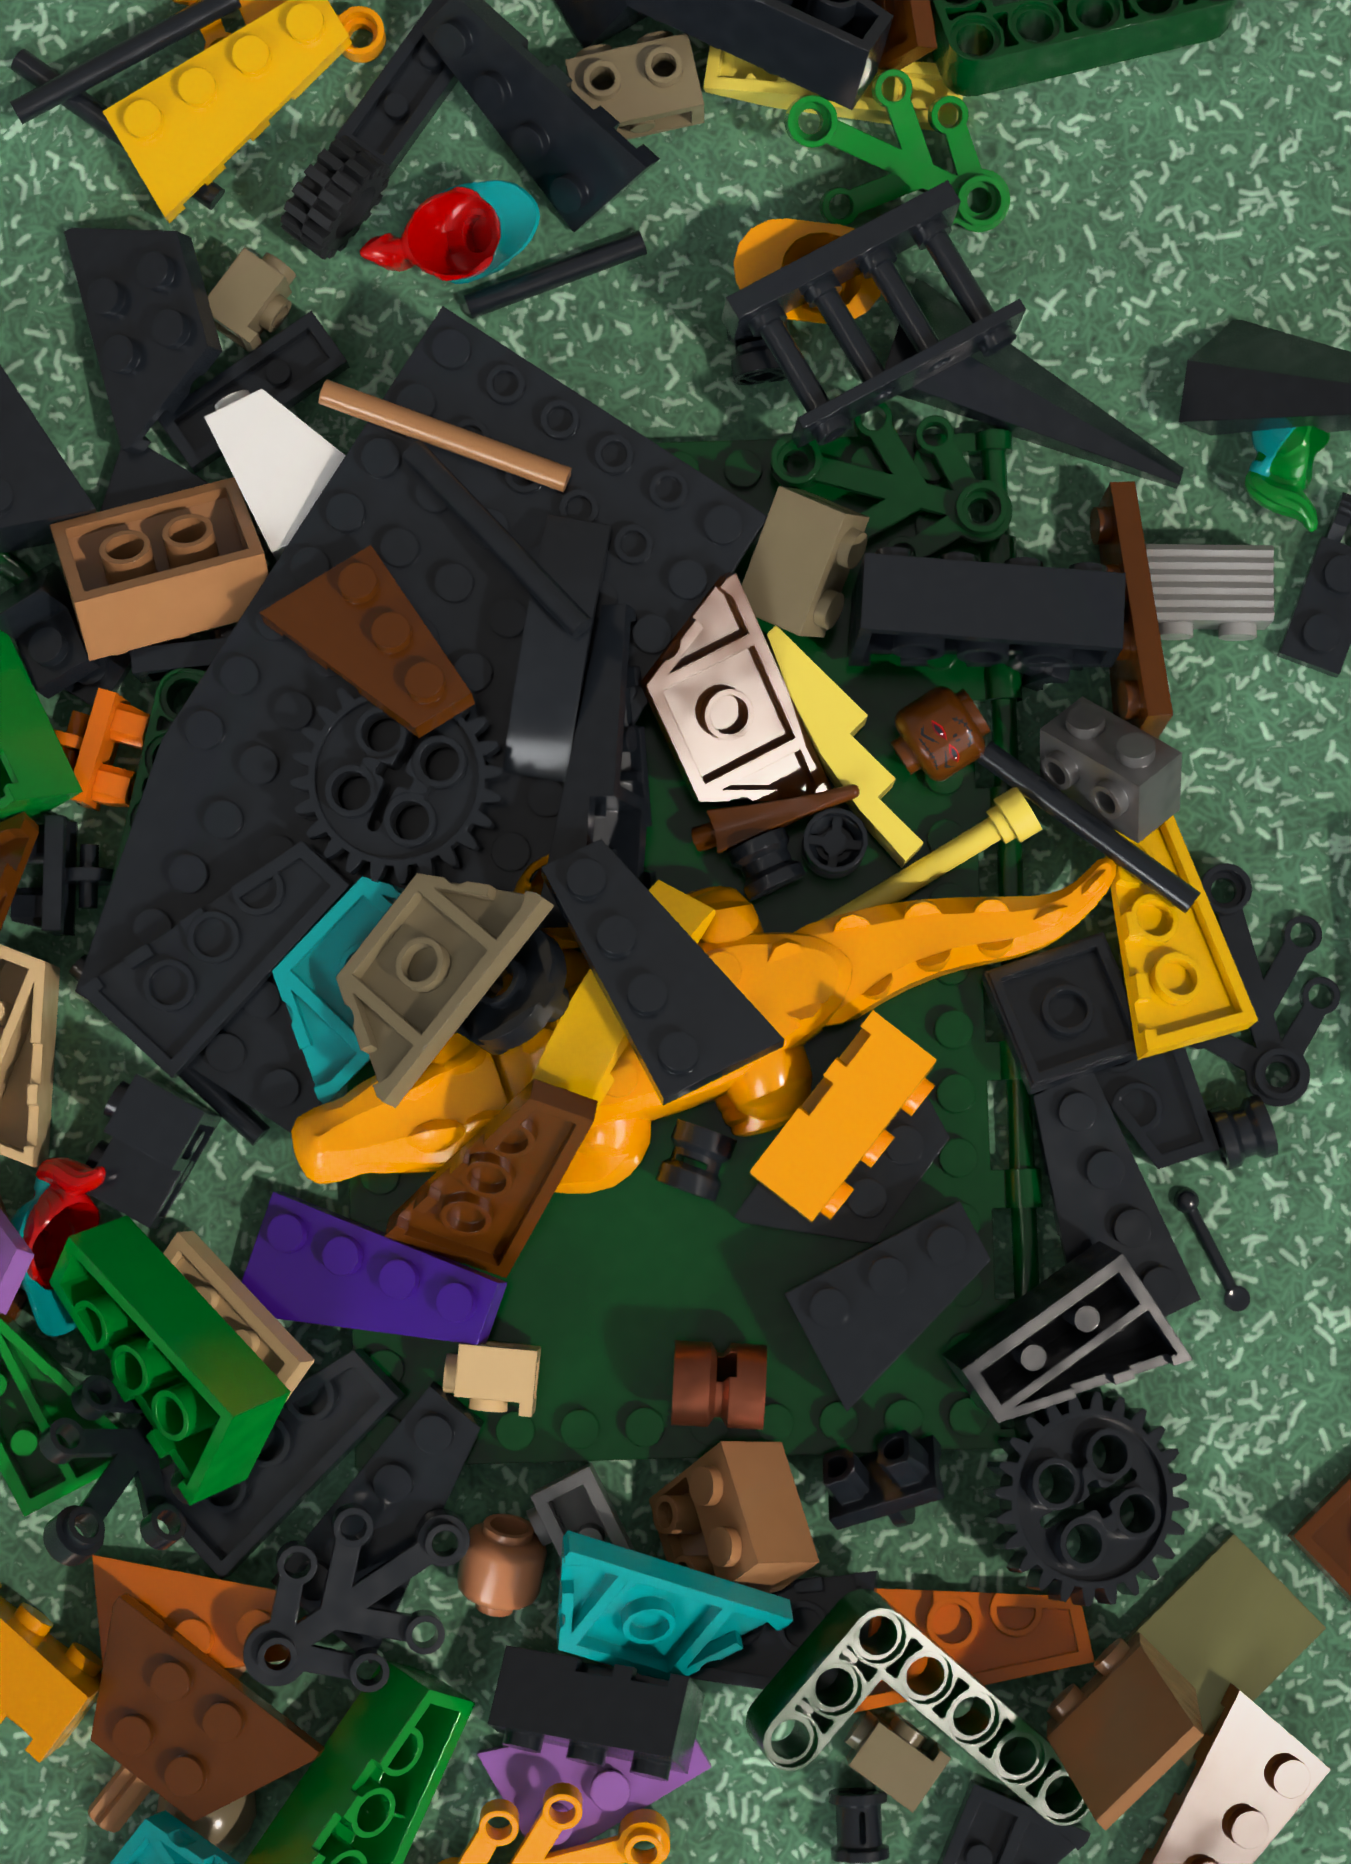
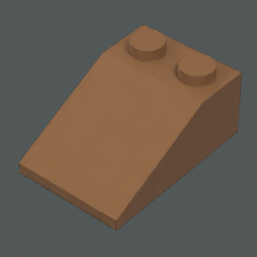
(1123, 1726)

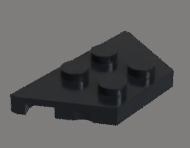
(144, 320)
(877, 1190)

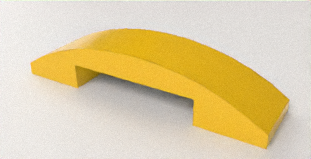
(588, 1033)

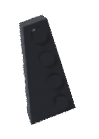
(985, 611)

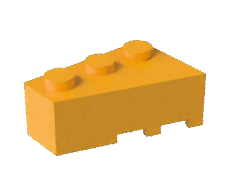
(43, 1681)

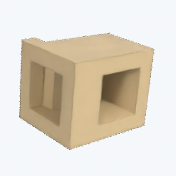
(494, 1376)

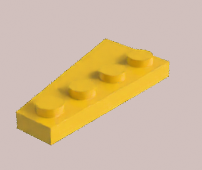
(212, 104)
(1174, 962)

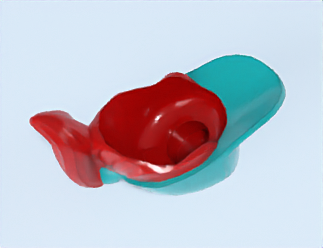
(461, 232)
(45, 1223)

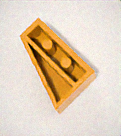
(846, 1119)

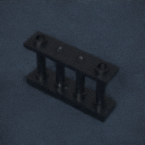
(870, 251)

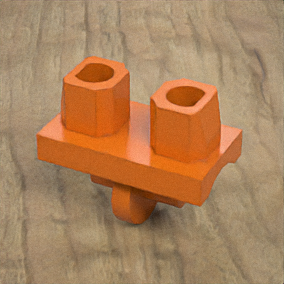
(93, 744)

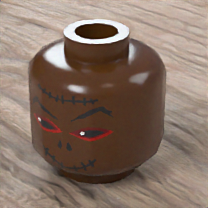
(940, 733)

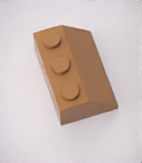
(161, 567)

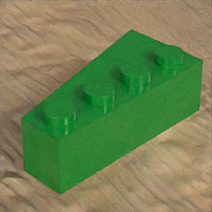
(171, 1354)
(373, 1776)

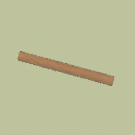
(444, 435)

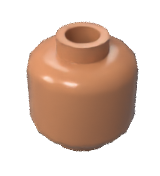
(502, 1565)

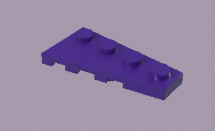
(349, 1275)

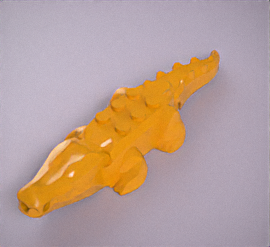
(794, 979)

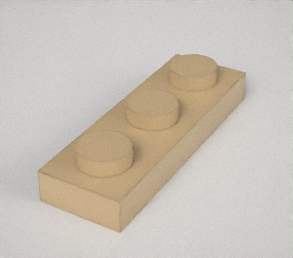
(239, 1308)

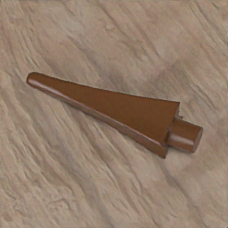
(742, 823)

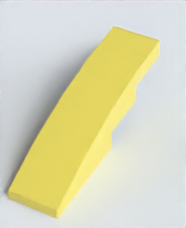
(743, 81)
(831, 724)

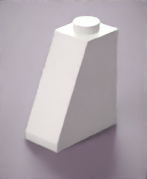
(274, 461)

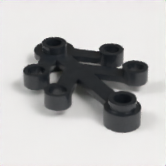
(1266, 996)
(131, 1458)
(347, 1603)

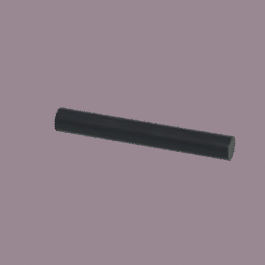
(555, 274)

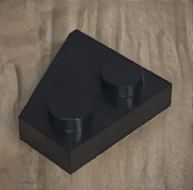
(1006, 1831)

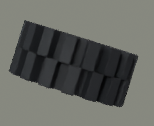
(335, 197)

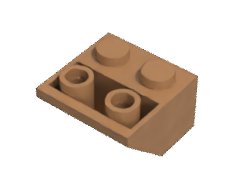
(737, 1517)

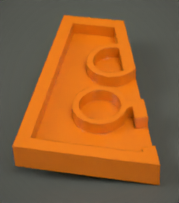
(202, 1609)

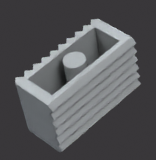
(1212, 589)

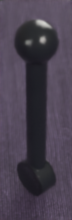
(1235, 1297)

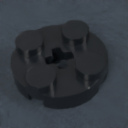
(529, 1002)

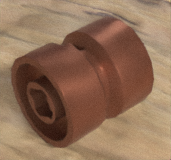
(719, 1384)

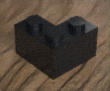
(151, 1148)

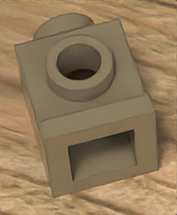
(251, 298)
(894, 1757)

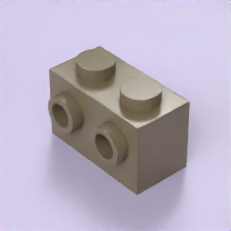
(642, 85)
(804, 562)

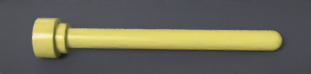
(1005, 821)

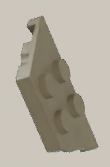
(429, 971)

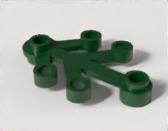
(905, 488)

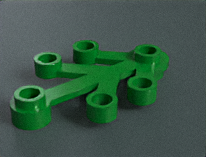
(909, 166)

